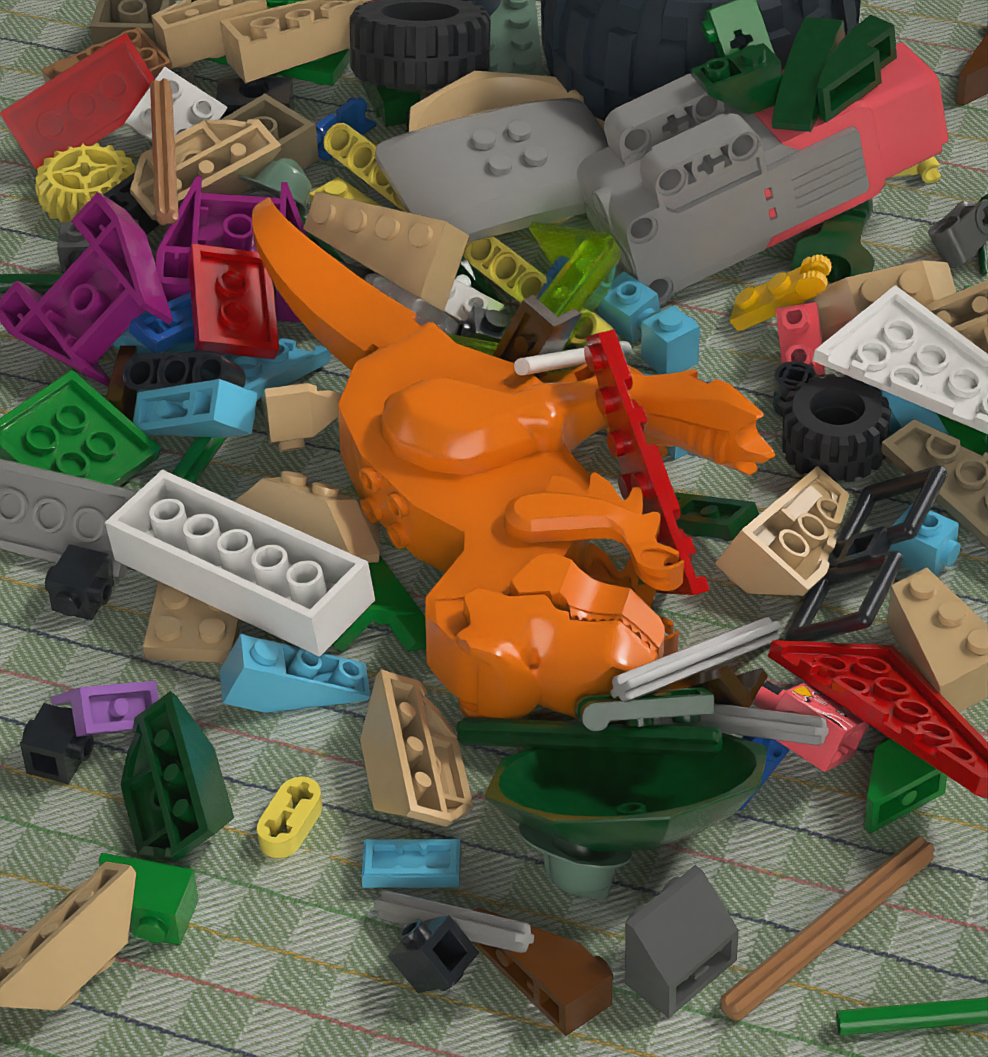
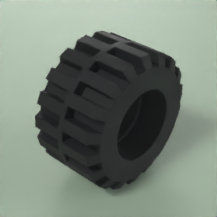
(835, 427)

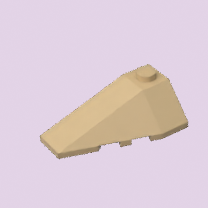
(789, 541)

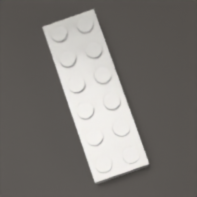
(241, 562)

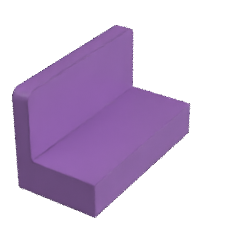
(107, 707)

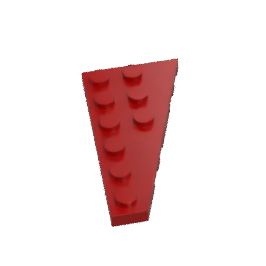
(895, 700)

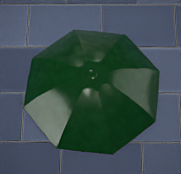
(626, 797)

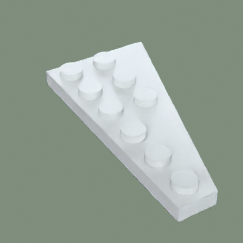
(914, 357)

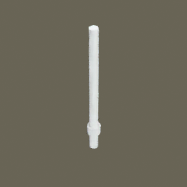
(557, 360)

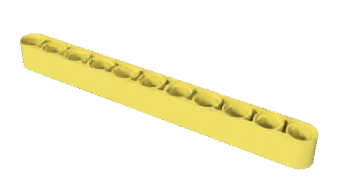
(487, 254)

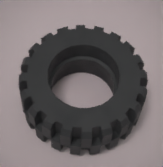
(418, 42)

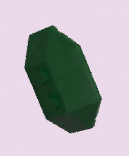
(172, 783)

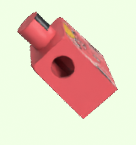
(845, 728)

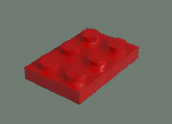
(232, 302)

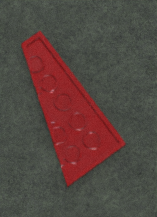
(638, 462)

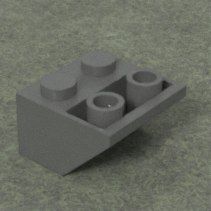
(679, 942)

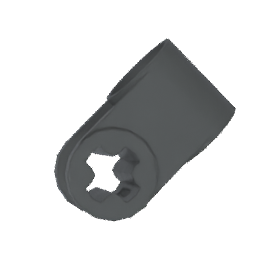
(961, 232)

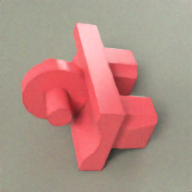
(800, 334)

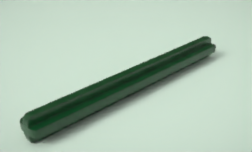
(575, 736)

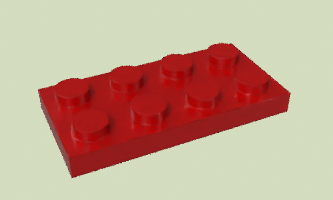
(80, 102)

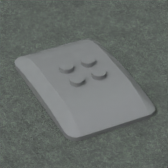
(495, 166)

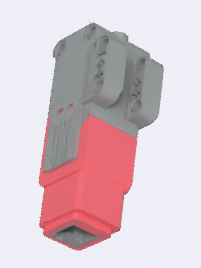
(709, 185)

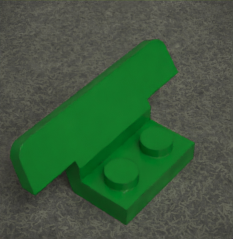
(390, 607)

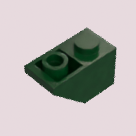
(743, 79)

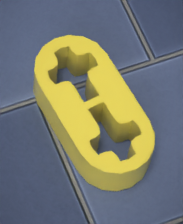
(297, 820)

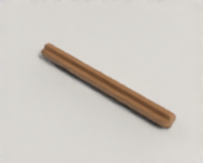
(163, 152)
(826, 928)

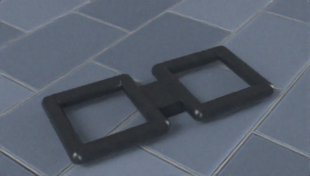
(867, 555)

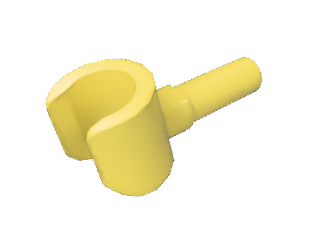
(926, 169)

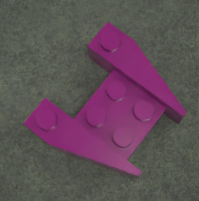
(216, 222)
(95, 295)

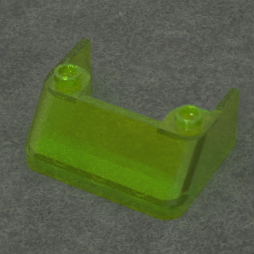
(579, 283)

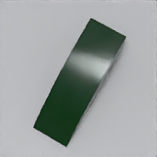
(855, 65)
(797, 96)
(391, 103)

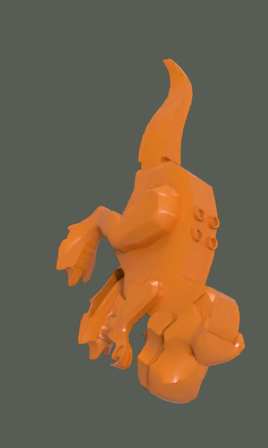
(485, 487)

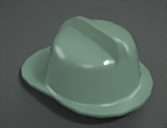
(283, 171)
(576, 867)

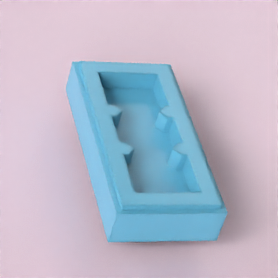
(411, 863)

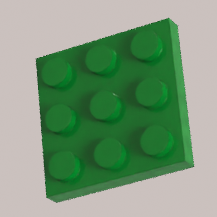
(75, 434)

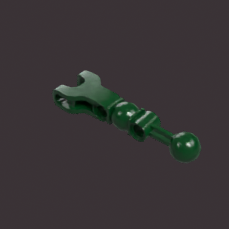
(840, 243)

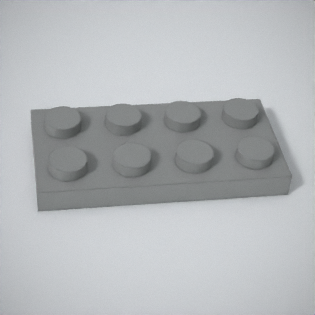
(52, 509)

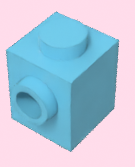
(628, 305)
(670, 341)
(933, 546)

